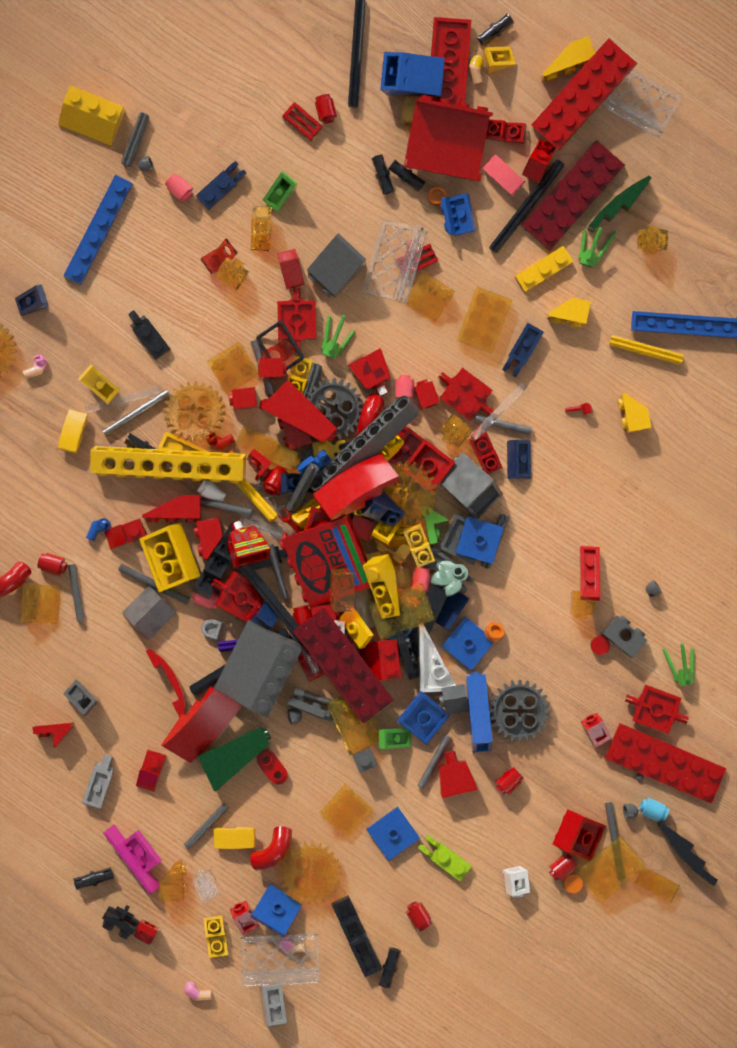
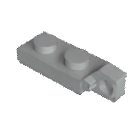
(99, 783)

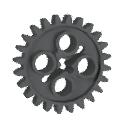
(342, 393)
(519, 728)

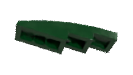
(623, 200)

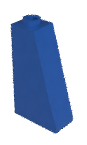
(479, 712)

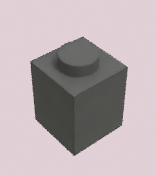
(454, 699)
(365, 759)

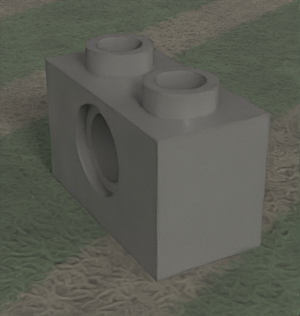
(613, 632)

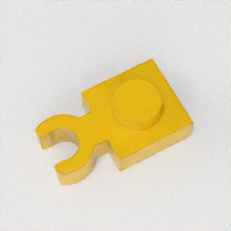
(328, 447)

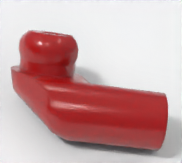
(219, 442)

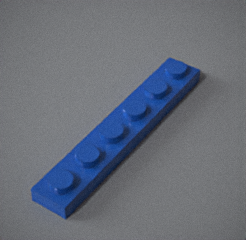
(98, 229)
(684, 324)

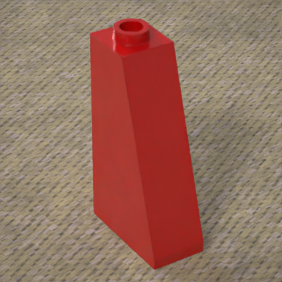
(296, 410)

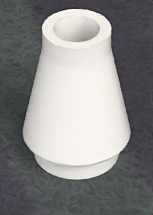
(211, 491)

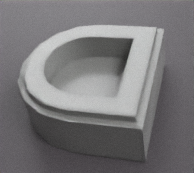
(211, 629)

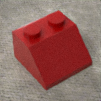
(382, 659)
(579, 835)

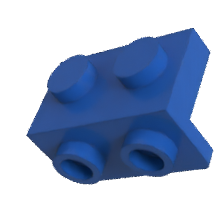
(458, 215)

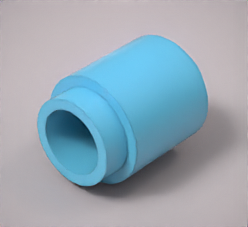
(653, 810)

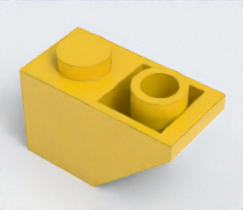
(572, 311)
(635, 414)

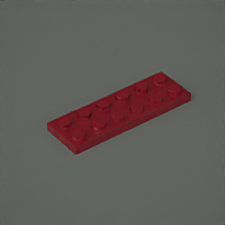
(573, 195)
(343, 665)

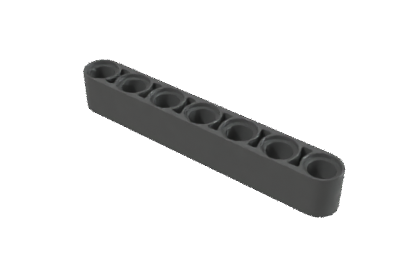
(370, 440)

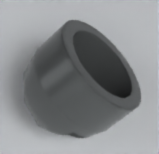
(145, 164)
(653, 589)
(294, 716)
(630, 811)

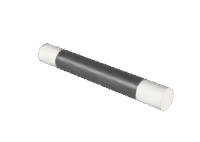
(311, 696)

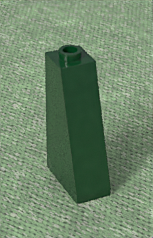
(228, 759)

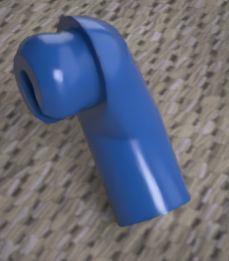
(98, 526)

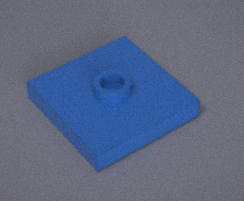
(479, 540)
(467, 643)
(423, 717)
(393, 833)
(276, 910)

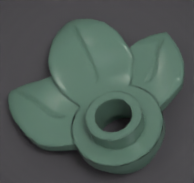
(447, 577)

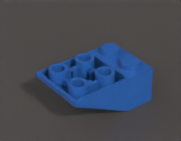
(412, 74)

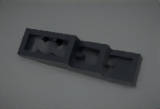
(214, 568)
(436, 599)
(683, 849)
(356, 936)

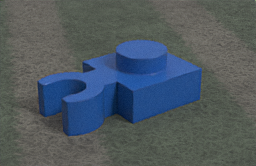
(321, 460)

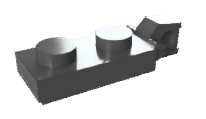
(314, 709)

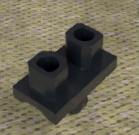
(121, 919)

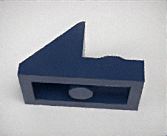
(32, 300)
(265, 617)

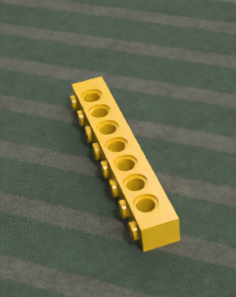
(100, 455)

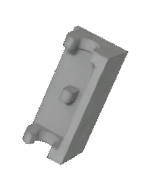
(273, 1005)

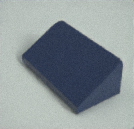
(519, 459)
(451, 610)

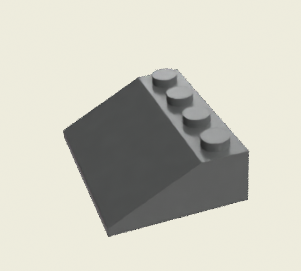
(258, 668)

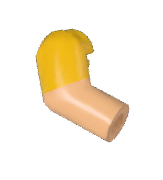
(475, 68)

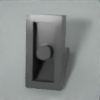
(81, 697)

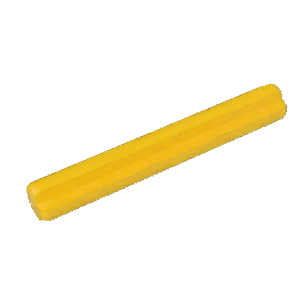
(646, 350)
(255, 498)

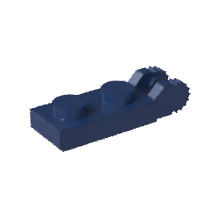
(220, 186)
(523, 347)

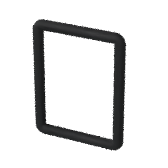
(290, 338)

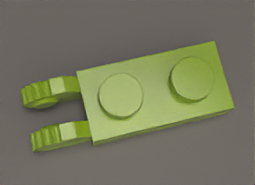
(446, 859)

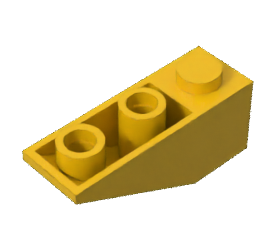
(572, 57)
(383, 584)

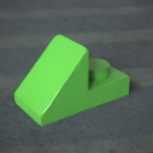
(280, 191)
(430, 520)
(394, 738)

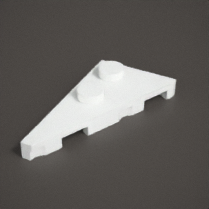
(433, 672)

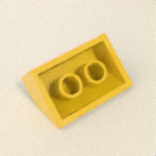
(91, 115)
(169, 557)

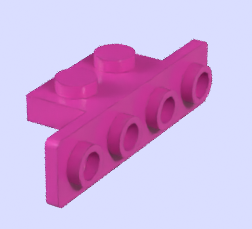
(137, 855)

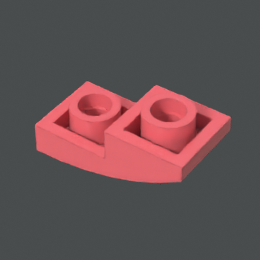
(503, 175)

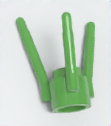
(589, 257)
(331, 348)
(685, 675)

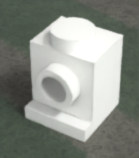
(521, 886)

